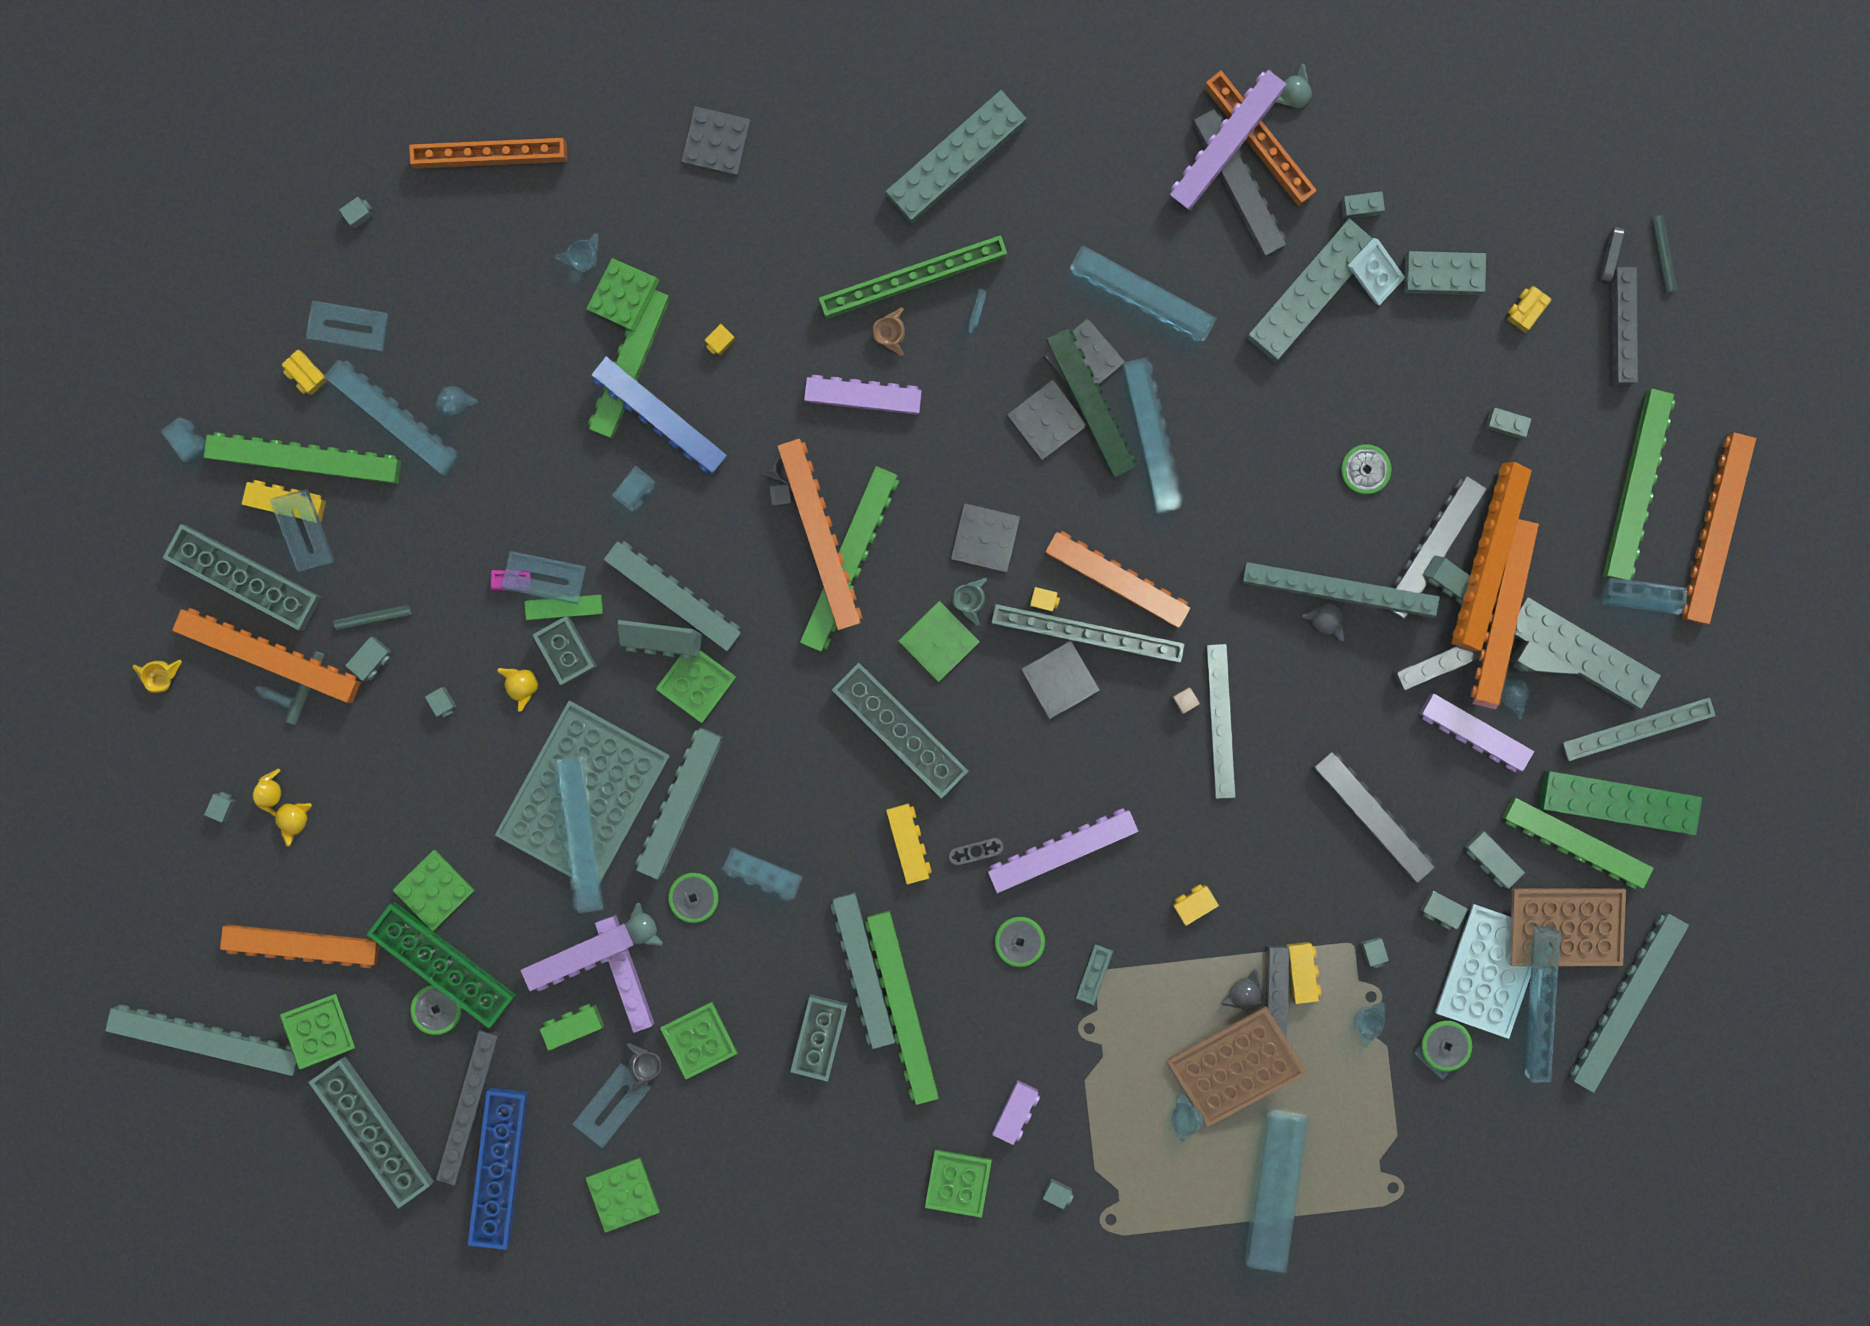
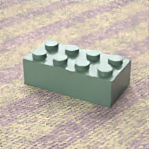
(1445, 273)
(819, 1037)

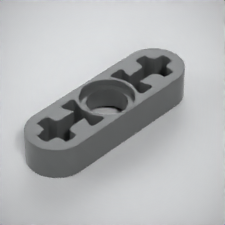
(1611, 254)
(988, 843)

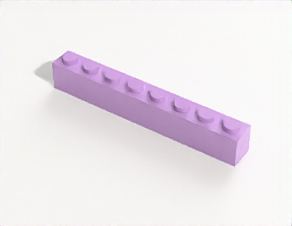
(1228, 140)
(1063, 850)

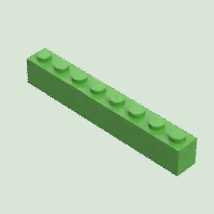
(631, 360)
(1577, 842)

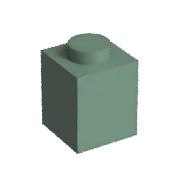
(356, 212)
(441, 702)
(220, 806)
(1374, 952)
(1058, 1194)

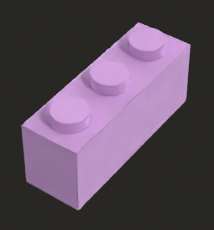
(1016, 1112)

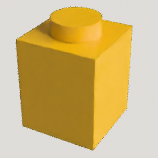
(719, 340)
(1044, 599)

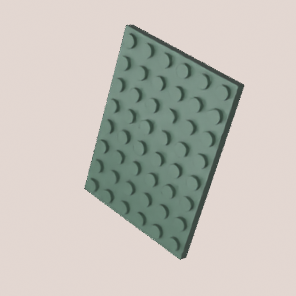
(618, 782)

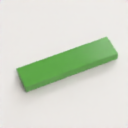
(555, 609)

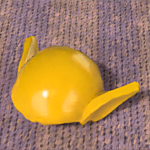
(157, 675)
(519, 685)
(267, 792)
(292, 820)

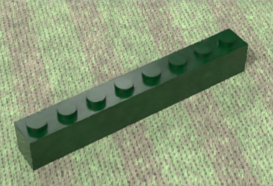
(1090, 402)

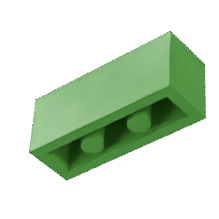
(571, 1026)

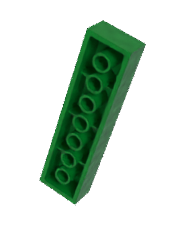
(1620, 802)
(441, 964)

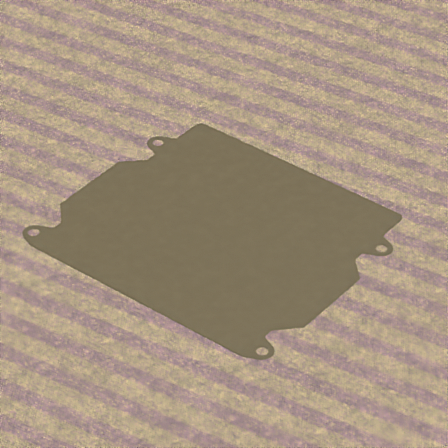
(1212, 1175)

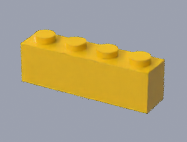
(259, 497)
(908, 843)

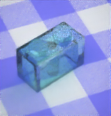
(184, 439)
(634, 488)

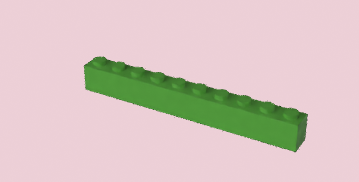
(913, 277)
(302, 459)
(1638, 485)
(853, 552)
(902, 1007)

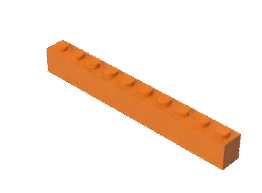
(1718, 528)
(819, 534)
(1491, 556)
(1504, 618)
(267, 656)

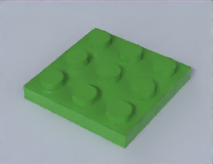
(623, 294)
(939, 641)
(696, 684)
(433, 890)
(317, 1031)
(699, 1040)
(958, 1183)
(622, 1194)

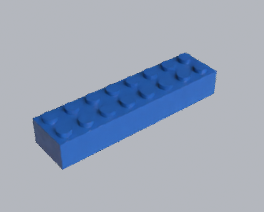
(498, 1168)

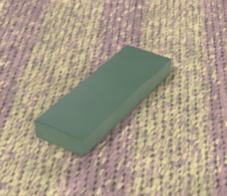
(1094, 974)

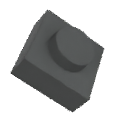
(780, 495)

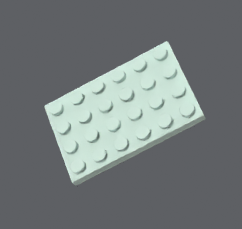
(1480, 982)

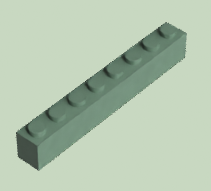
(671, 595)
(863, 969)

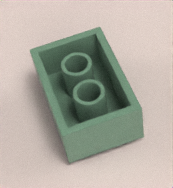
(564, 650)

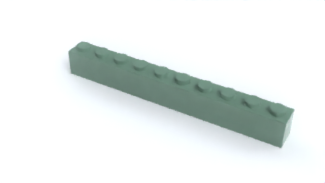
(1341, 590)
(1088, 633)
(1628, 1001)
(201, 1040)

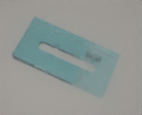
(325, 311)
(301, 557)
(520, 562)
(586, 1120)

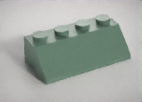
(659, 638)

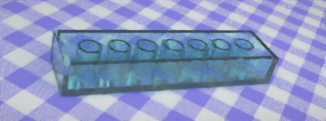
(1276, 1191)

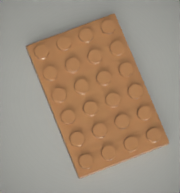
(1587, 918)
(1237, 1066)

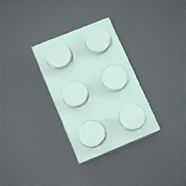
(1376, 271)

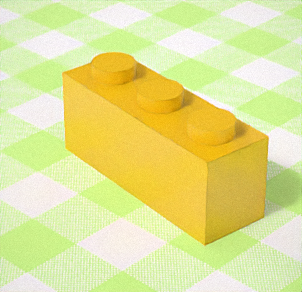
(1303, 973)

